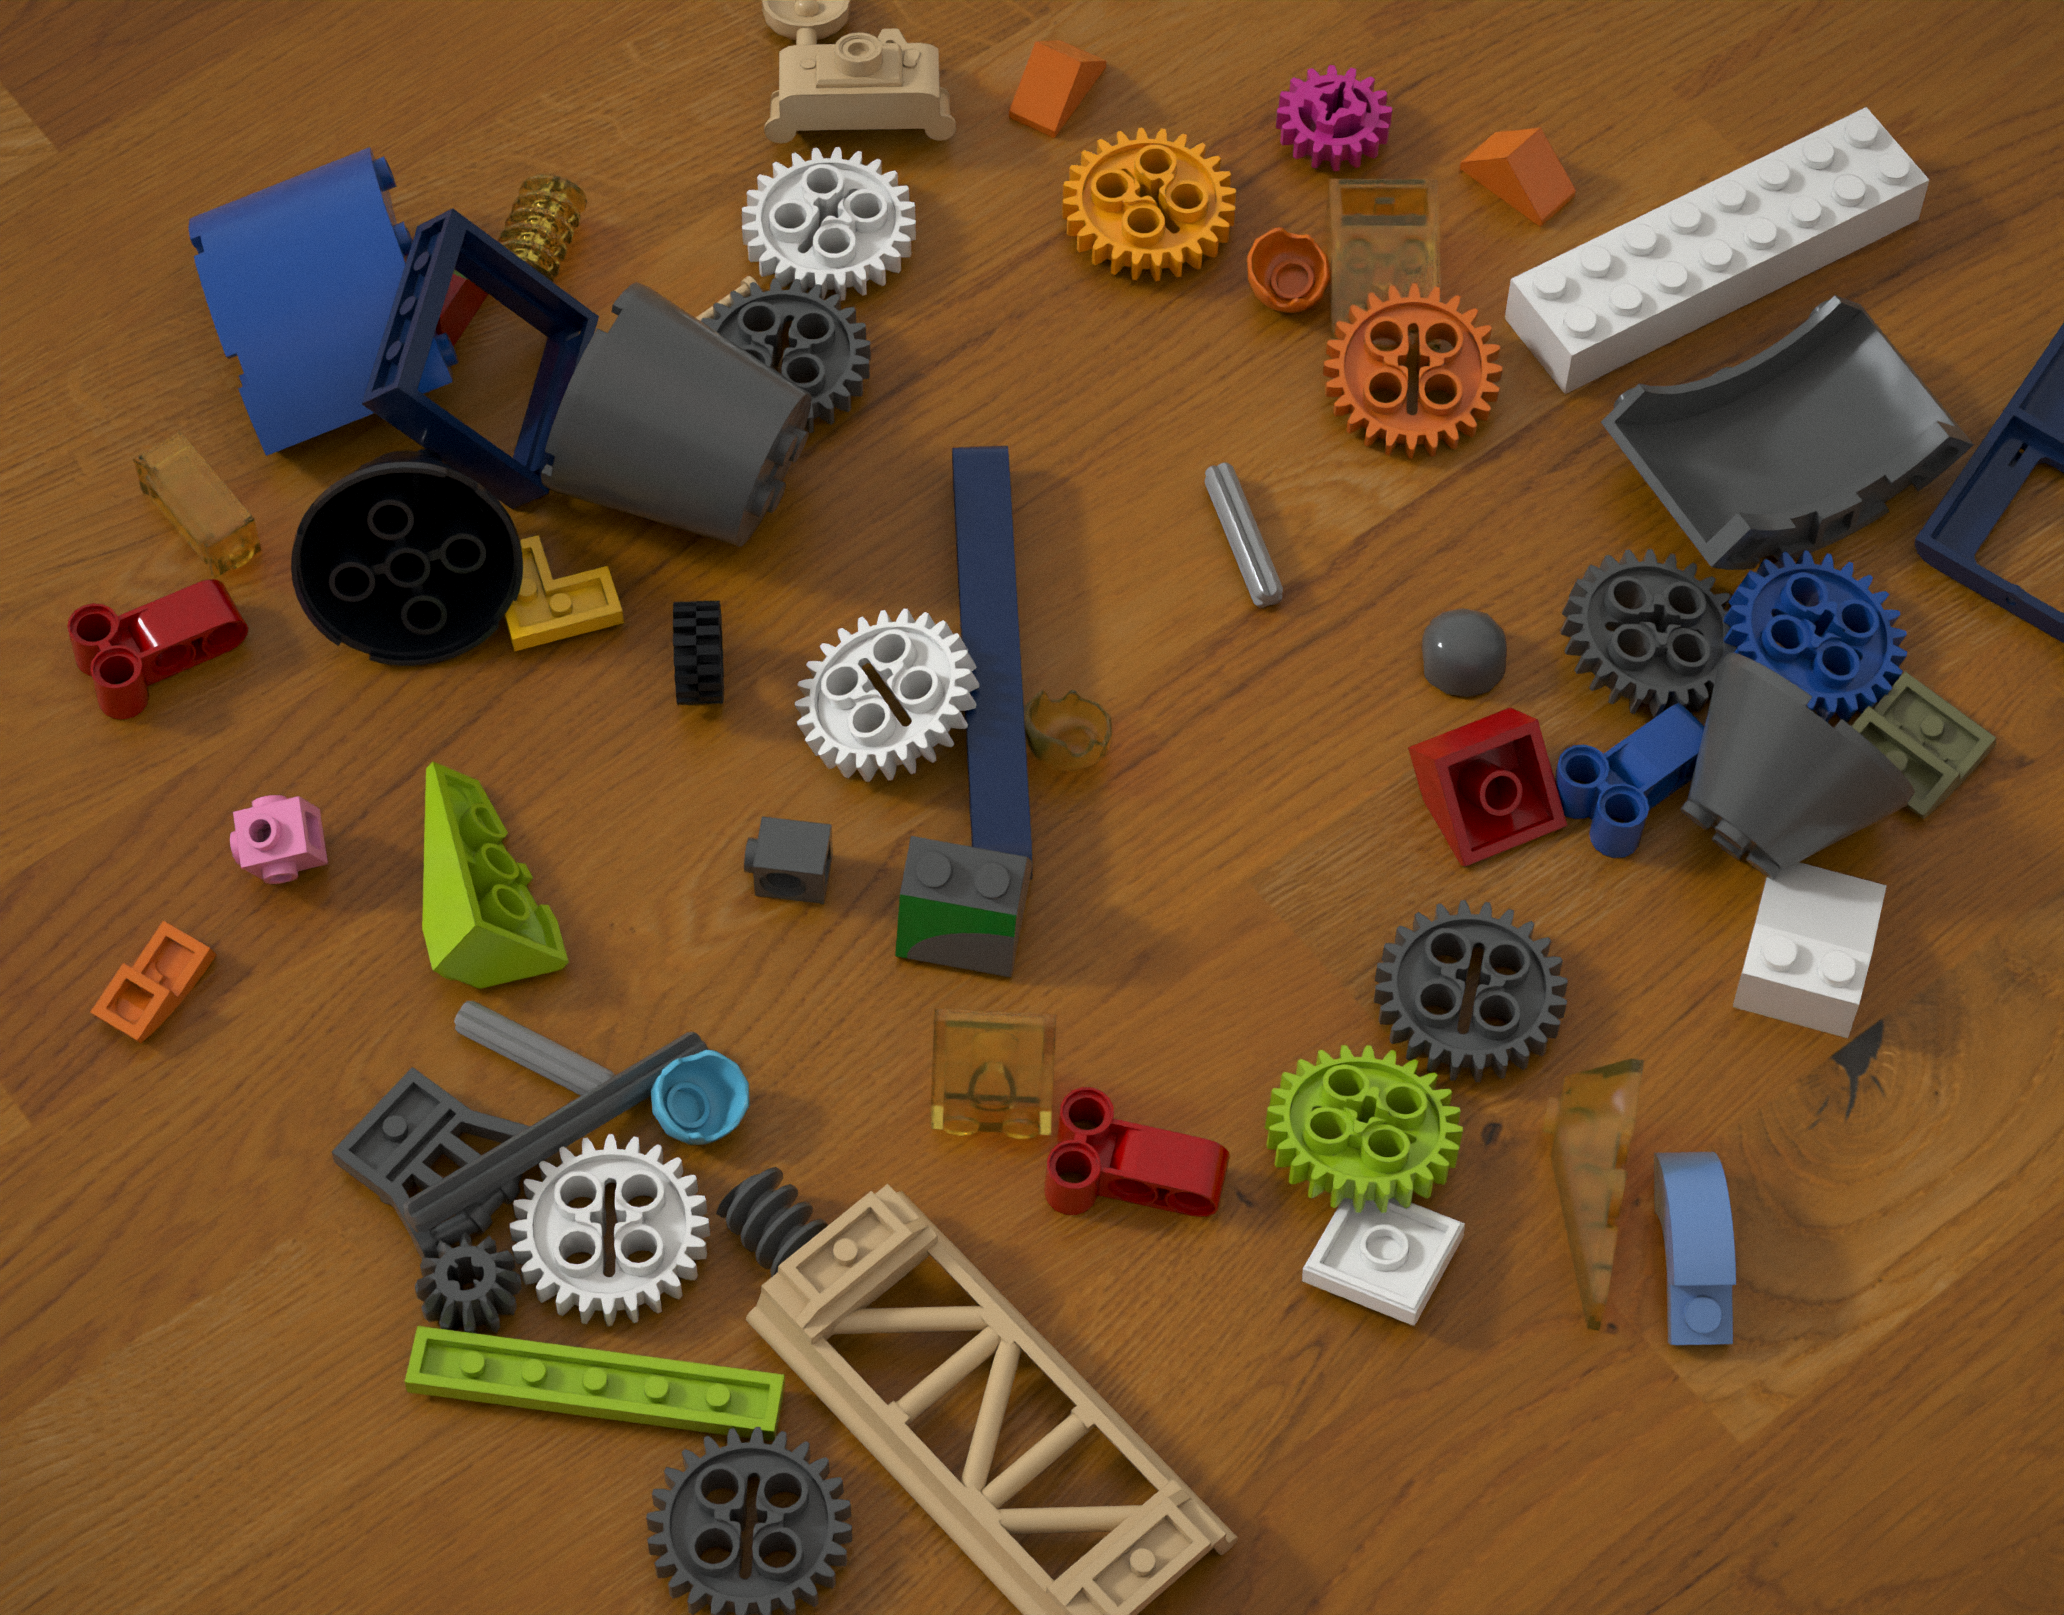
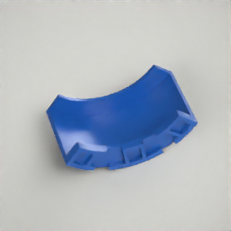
(305, 294)

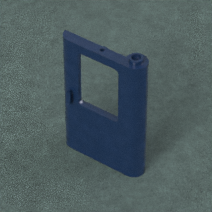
(1990, 483)

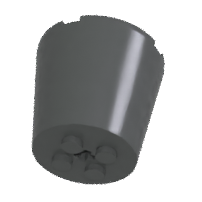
(676, 424)

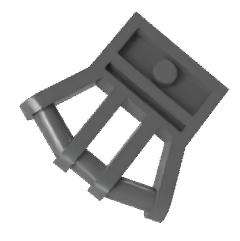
(404, 1139)

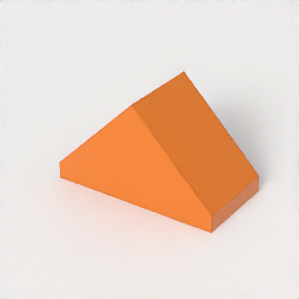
(1054, 85)
(1522, 172)

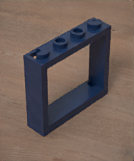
(392, 392)

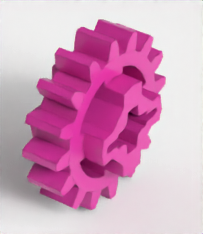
(1333, 118)

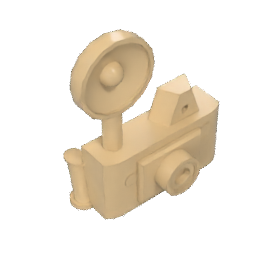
(851, 83)

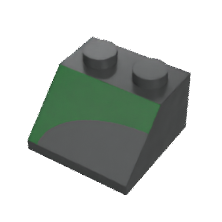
(962, 906)

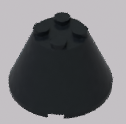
(407, 560)

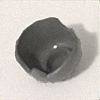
(1464, 652)

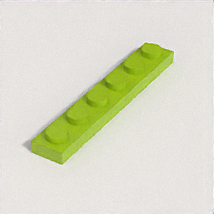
(594, 1383)

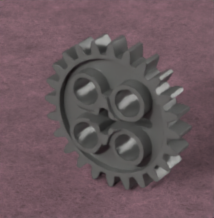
(823, 341)
(1659, 619)
(1525, 1001)
(805, 1530)

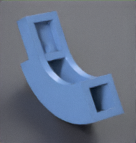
(1698, 1244)

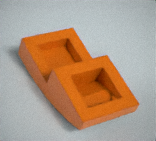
(157, 983)

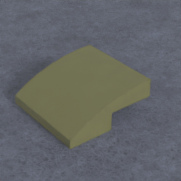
(1925, 741)

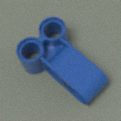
(1629, 778)

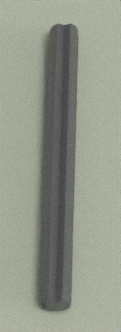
(544, 1137)

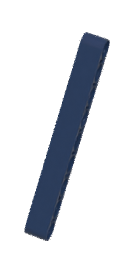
(992, 638)

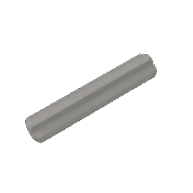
(1243, 535)
(529, 1048)

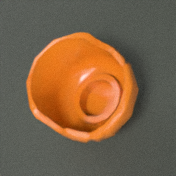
(1287, 271)

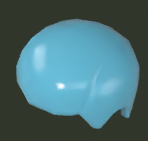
(700, 1097)

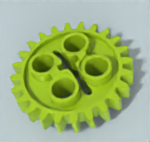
(1363, 1128)

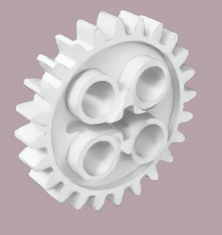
(829, 223)
(849, 718)
(666, 1227)

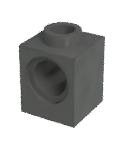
(790, 859)

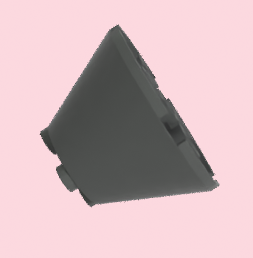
(1781, 775)

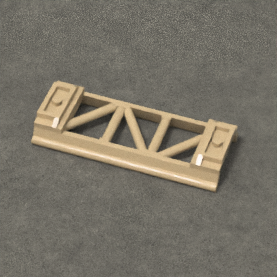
(827, 1292)

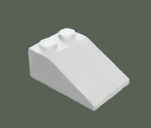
(1811, 948)

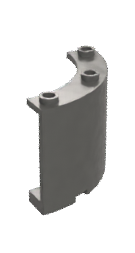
(1805, 453)

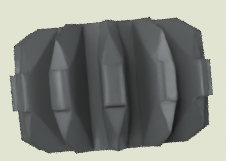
(444, 1280)

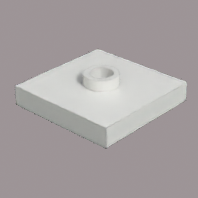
(1384, 1258)

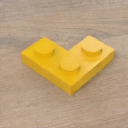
(559, 607)

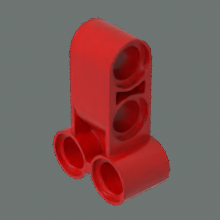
(152, 642)
(1130, 1162)

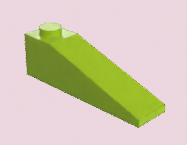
(475, 896)

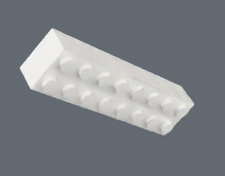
(1715, 249)

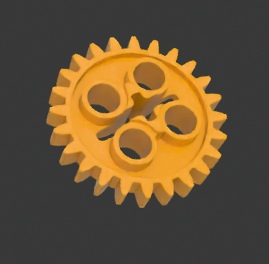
(1149, 204)

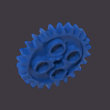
(1817, 633)

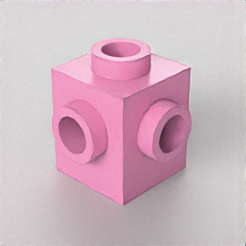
(278, 838)

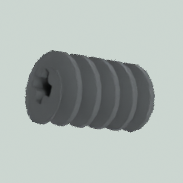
(766, 1219)

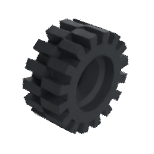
(698, 652)

